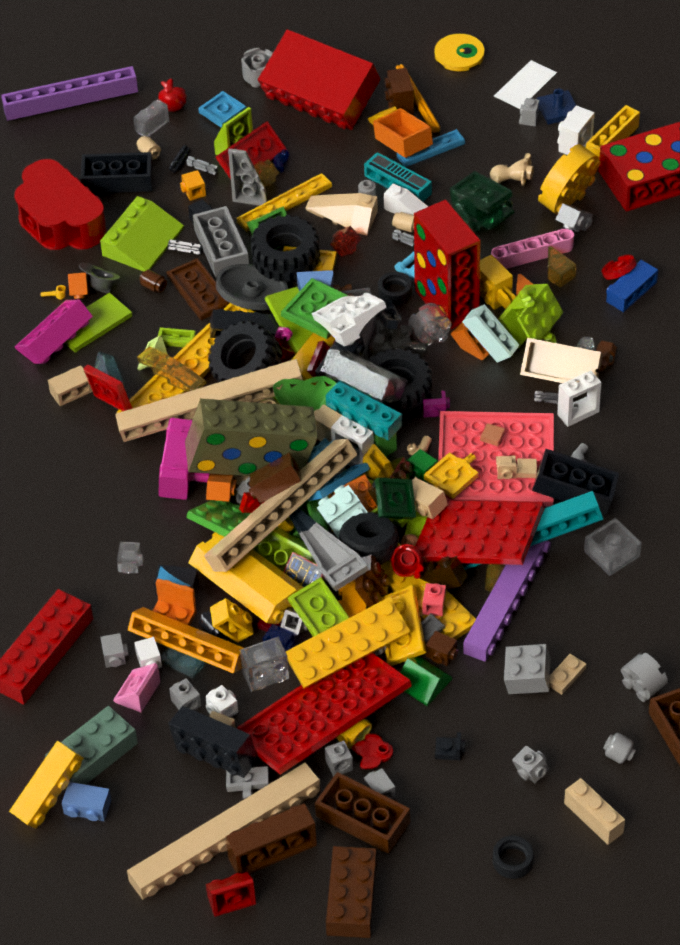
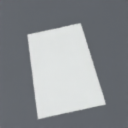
(525, 84)

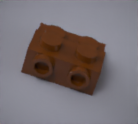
(372, 583)

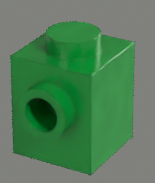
(421, 463)

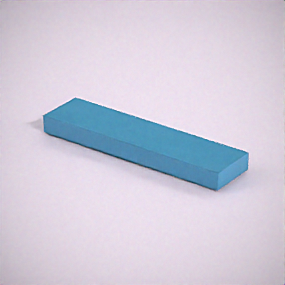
(440, 144)
(340, 479)

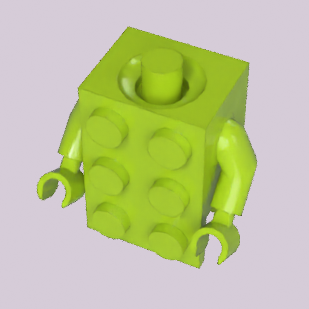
(532, 314)

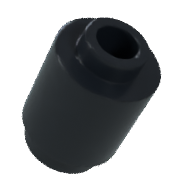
(206, 623)

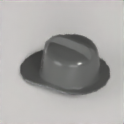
(99, 278)

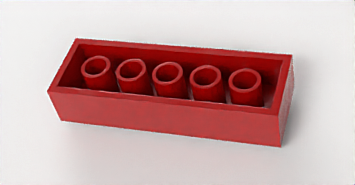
(42, 645)

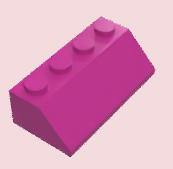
(54, 331)

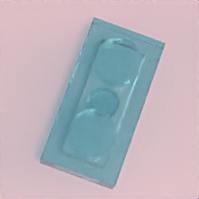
(182, 662)

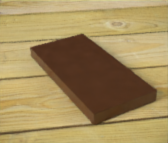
(197, 288)

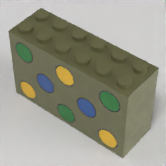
(247, 436)

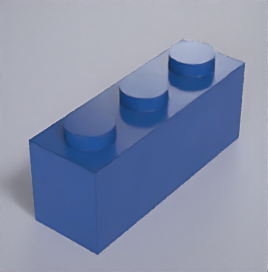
(632, 286)

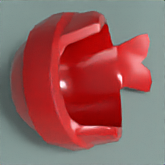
(172, 96)
(407, 561)

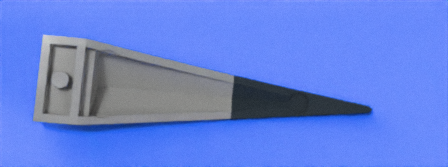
(334, 559)

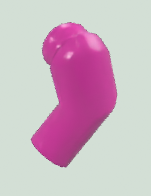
(284, 332)

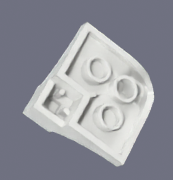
(348, 316)

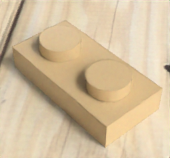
(566, 673)

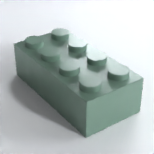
(100, 743)

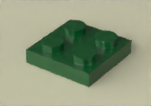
(395, 498)

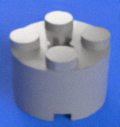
(253, 65)
(643, 676)

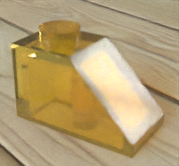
(560, 268)

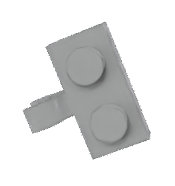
(255, 779)

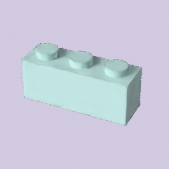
(490, 333)

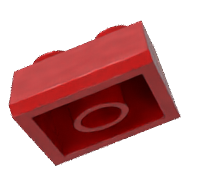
(231, 893)

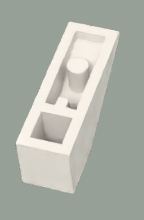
(401, 200)

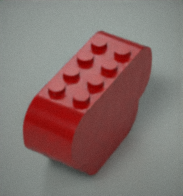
(59, 207)

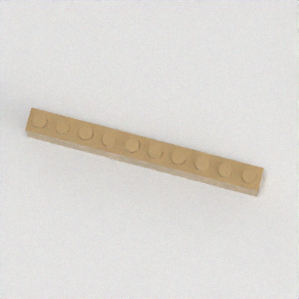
(245, 388)
(279, 507)
(210, 838)

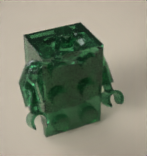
(481, 201)

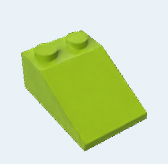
(233, 130)

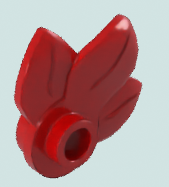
(371, 751)

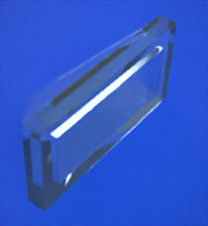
(107, 364)

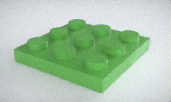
(309, 300)
(217, 516)

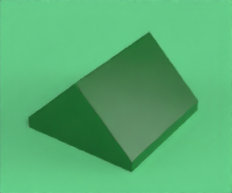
(425, 679)

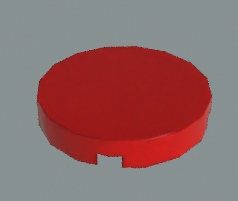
(619, 268)

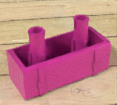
(173, 470)

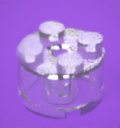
(430, 324)

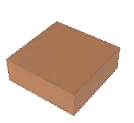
(492, 434)

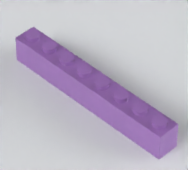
(69, 93)
(501, 603)

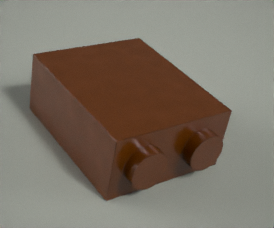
(274, 478)

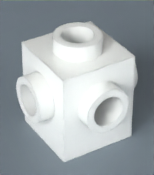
(222, 701)

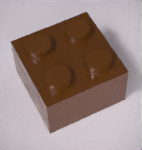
(399, 90)

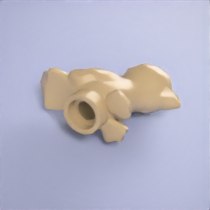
(518, 171)

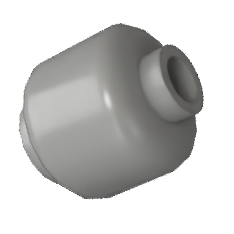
(619, 748)

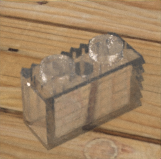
(151, 118)

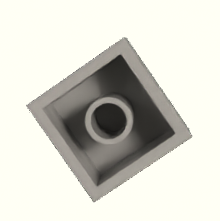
(527, 669)

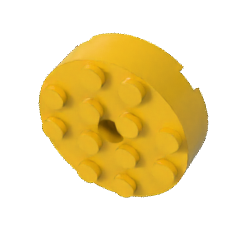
(569, 178)

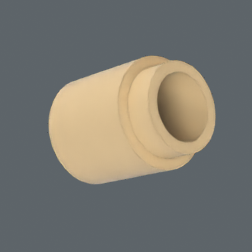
(146, 144)
(404, 221)

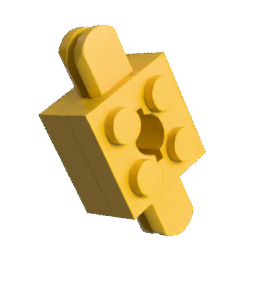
(495, 283)

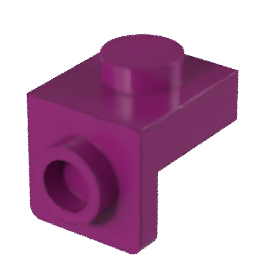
(432, 407)

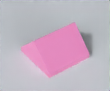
(139, 687)

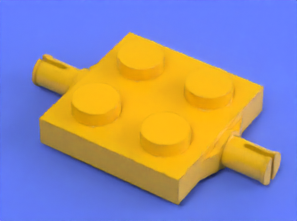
(452, 474)

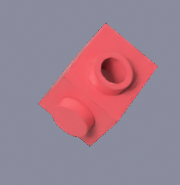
(434, 599)

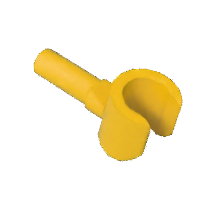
(59, 293)

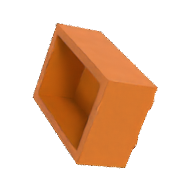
(403, 132)

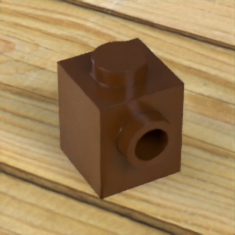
(441, 648)

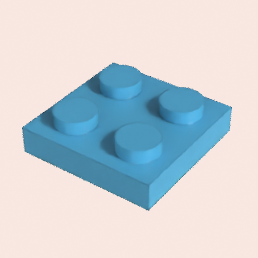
(221, 108)

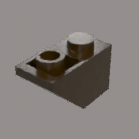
(444, 572)

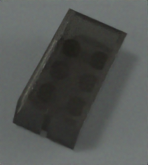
(363, 375)

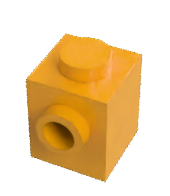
(193, 185)

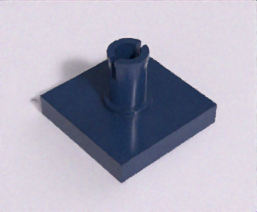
(556, 105)

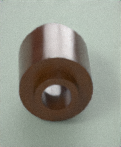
(153, 281)

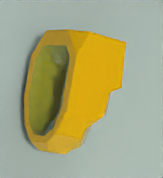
(355, 733)

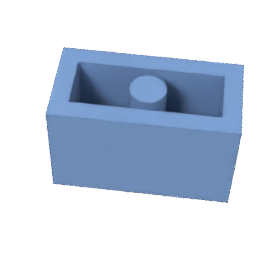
(86, 801)

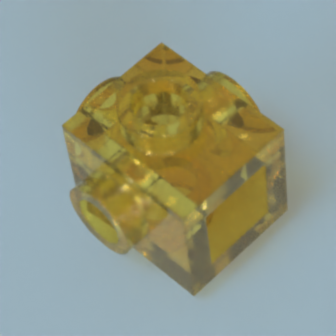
(266, 172)

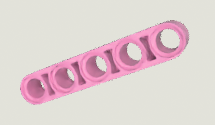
(533, 248)

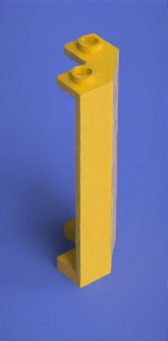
(250, 581)

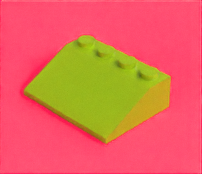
(140, 235)

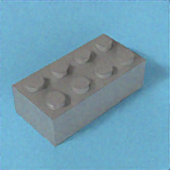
(220, 239)

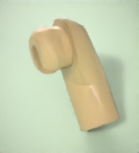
(424, 445)

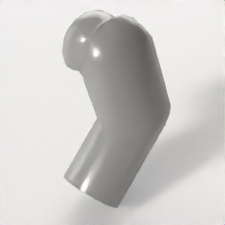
(580, 451)

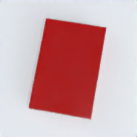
(107, 388)

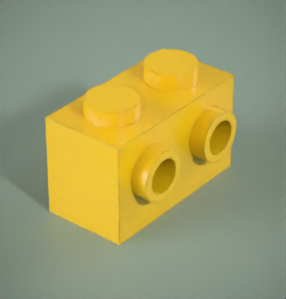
(231, 620)

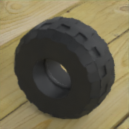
(370, 536)

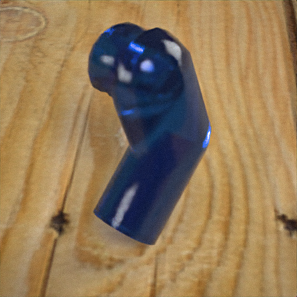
(280, 159)

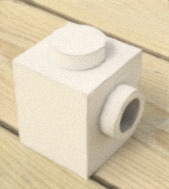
(147, 652)

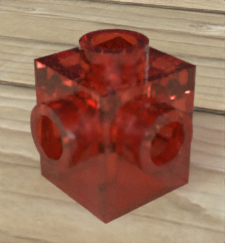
(345, 241)

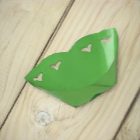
(304, 392)

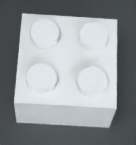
(575, 129)

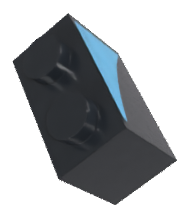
(177, 575)

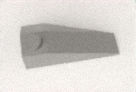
(244, 179)

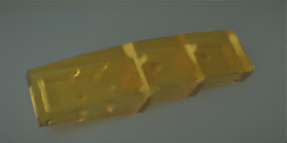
(171, 369)

